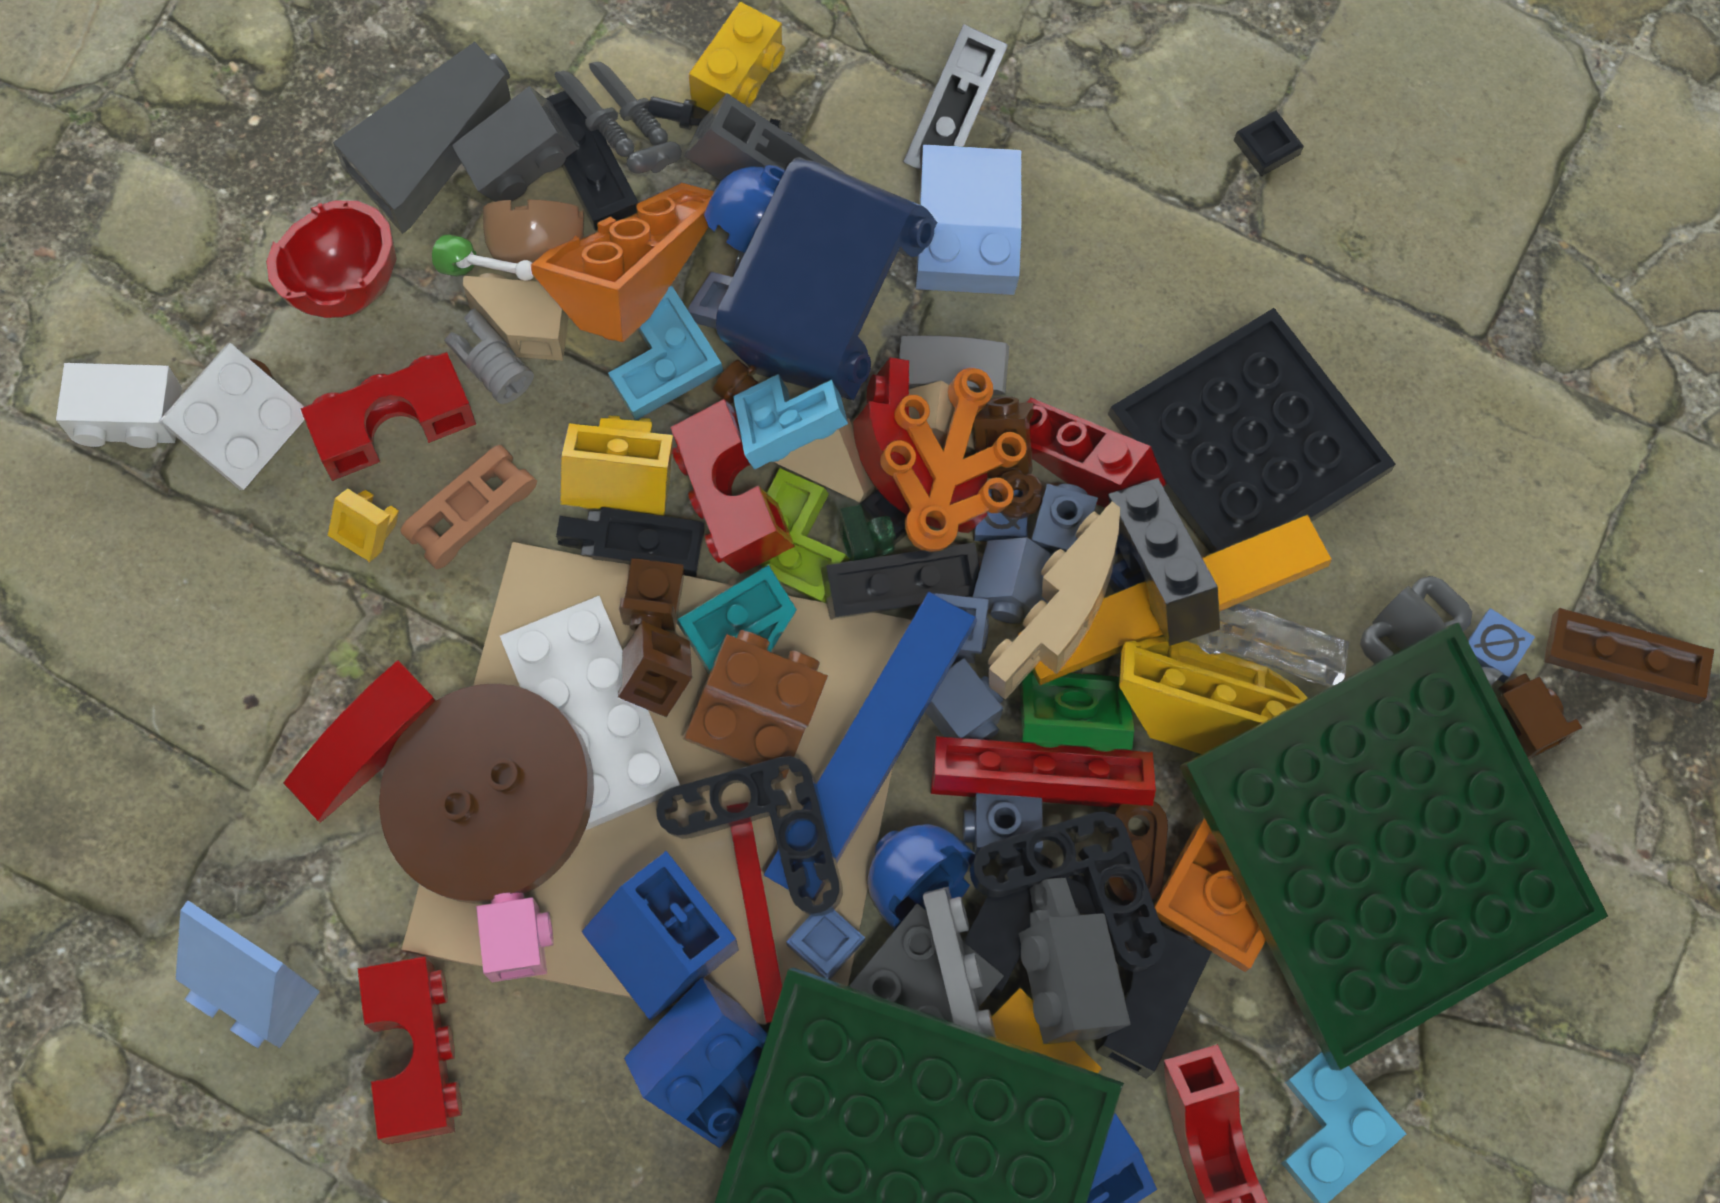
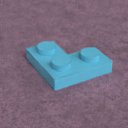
(674, 364)
(776, 425)
(1352, 1133)

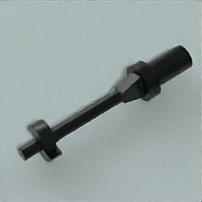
(686, 113)

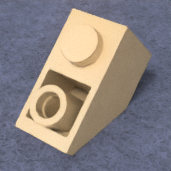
(520, 314)

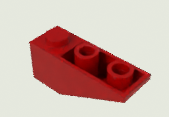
(1089, 453)

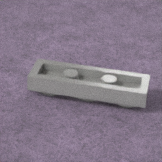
(959, 971)

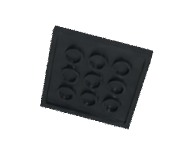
(1252, 435)

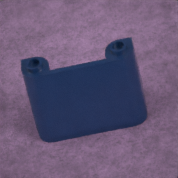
(817, 275)

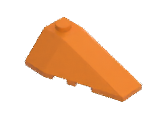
(624, 269)

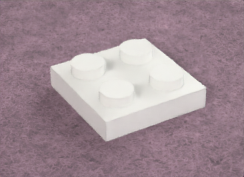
(234, 416)

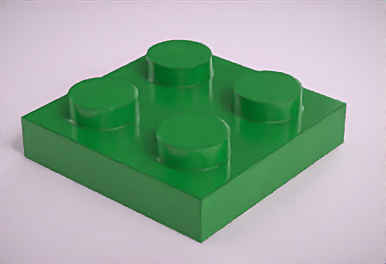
(1076, 712)

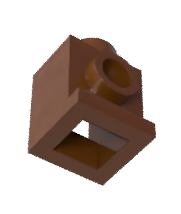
(655, 669)
(1535, 715)

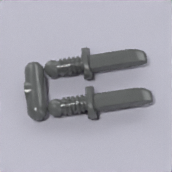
(604, 120)

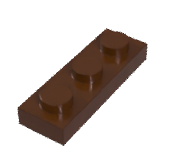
(1629, 656)

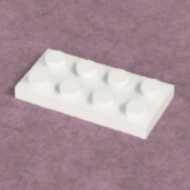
(578, 668)

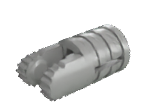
(491, 360)

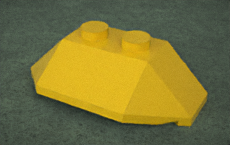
(1199, 696)

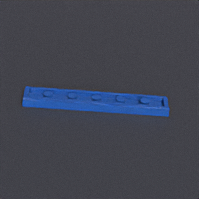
(880, 731)

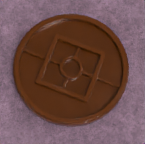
(486, 793)

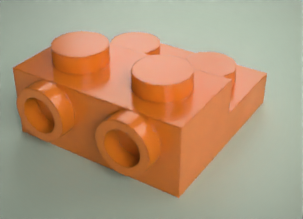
(1208, 903)

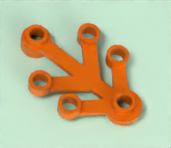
(948, 465)

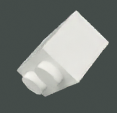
(116, 403)

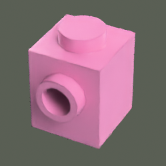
(513, 937)

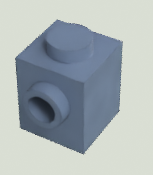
(1060, 516)
(1011, 578)
(965, 705)
(999, 818)

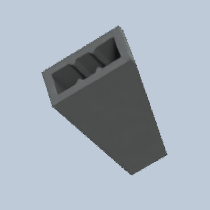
(406, 147)

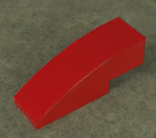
(358, 742)

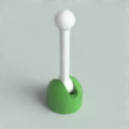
(458, 250)

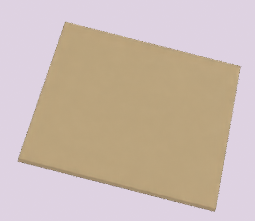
(608, 855)

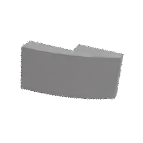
(945, 356)

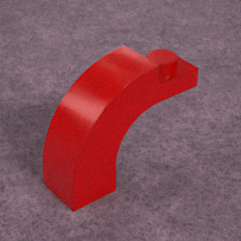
(878, 428)
(1209, 1128)

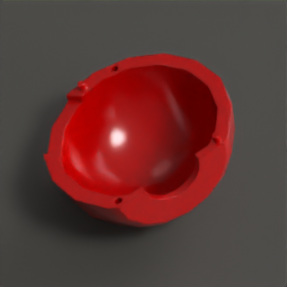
(333, 259)

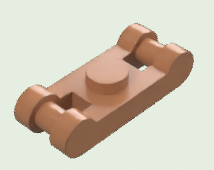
(467, 506)

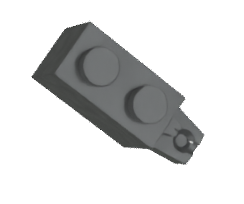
(1071, 968)

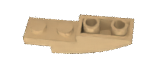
(1074, 591)

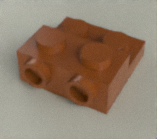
(755, 701)

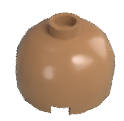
(529, 229)

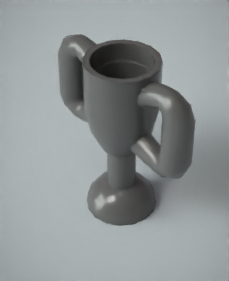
(1411, 619)

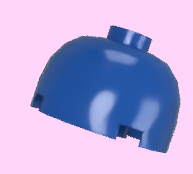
(741, 202)
(914, 863)

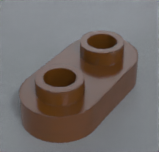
(1148, 849)

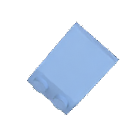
(978, 218)
(238, 979)

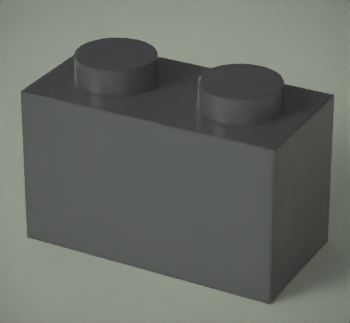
(515, 146)

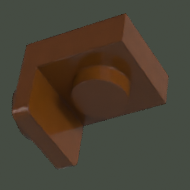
(1004, 416)
(652, 594)

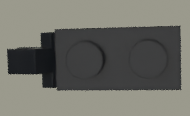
(625, 534)

